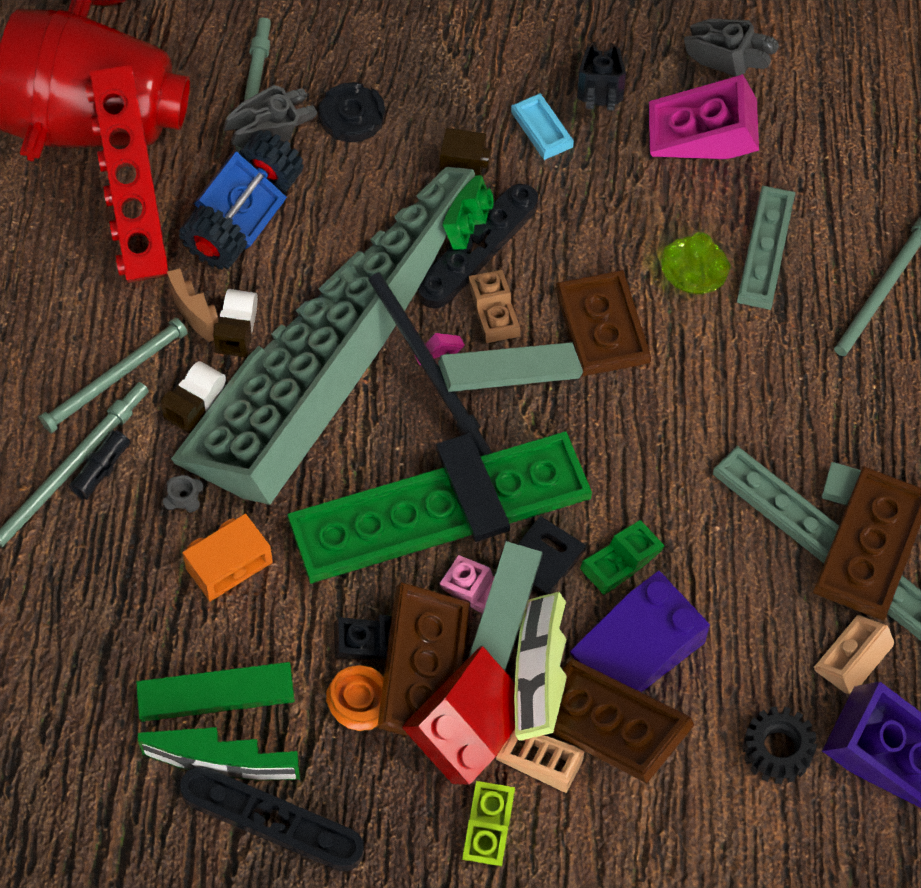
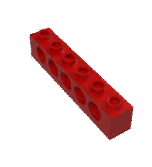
(121, 84)

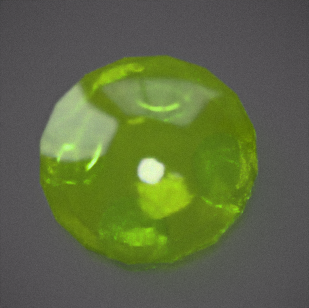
(695, 264)

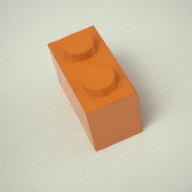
(227, 556)

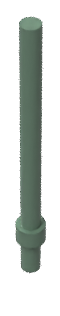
(259, 51)
(880, 291)
(118, 413)

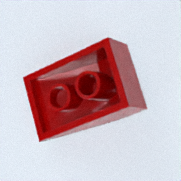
(466, 719)

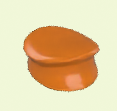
(356, 697)

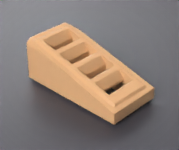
(558, 749)

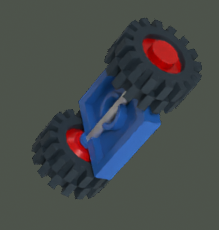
(241, 199)

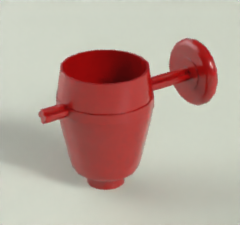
(45, 71)

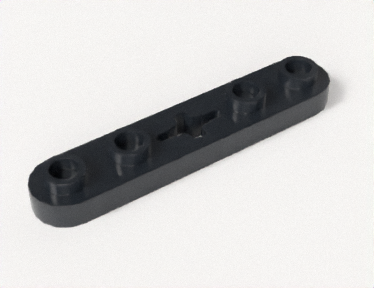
(453, 269)
(308, 832)

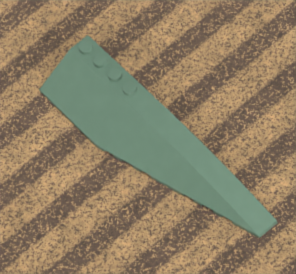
(302, 377)

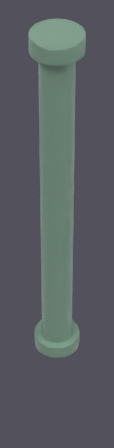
(96, 387)

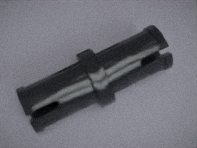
(99, 464)

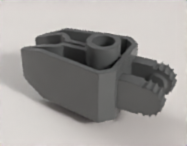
(729, 46)
(269, 111)

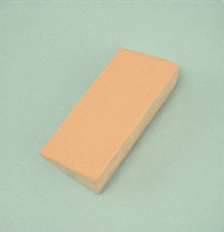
(855, 653)

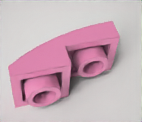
(468, 582)

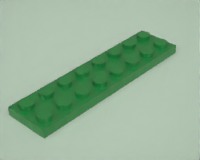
(425, 512)

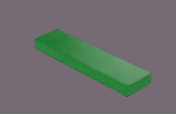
(215, 691)

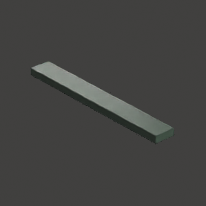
(803, 523)

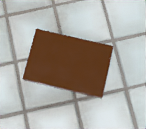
(603, 322)

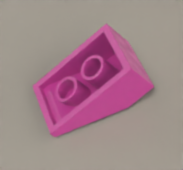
(705, 122)

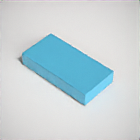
(542, 126)

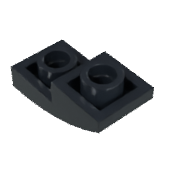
(362, 638)

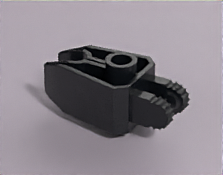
(601, 77)

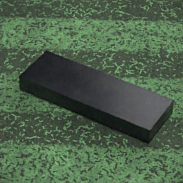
(472, 487)

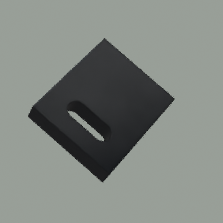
(553, 563)

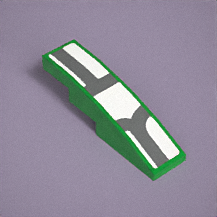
(232, 758)

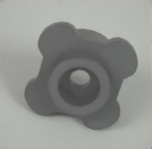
(183, 484)

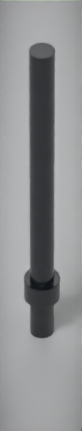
(465, 422)

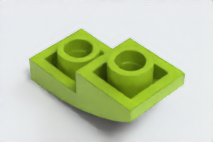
(489, 823)

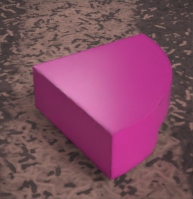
(443, 343)

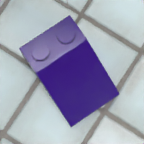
(644, 635)
(879, 740)

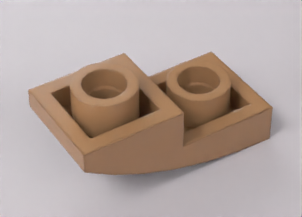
(192, 306)
(494, 306)

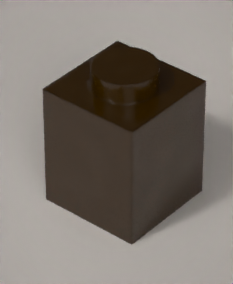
(464, 150)

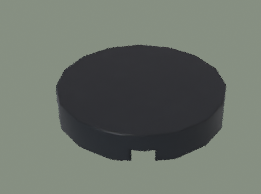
(352, 112)

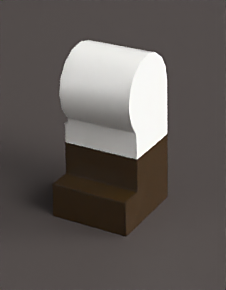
(236, 323)
(193, 396)

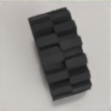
(786, 724)

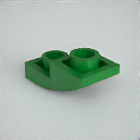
(467, 210)

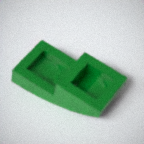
(622, 558)

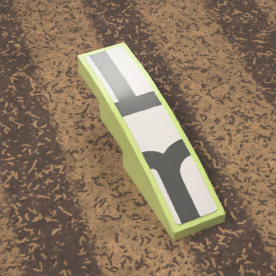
(538, 669)

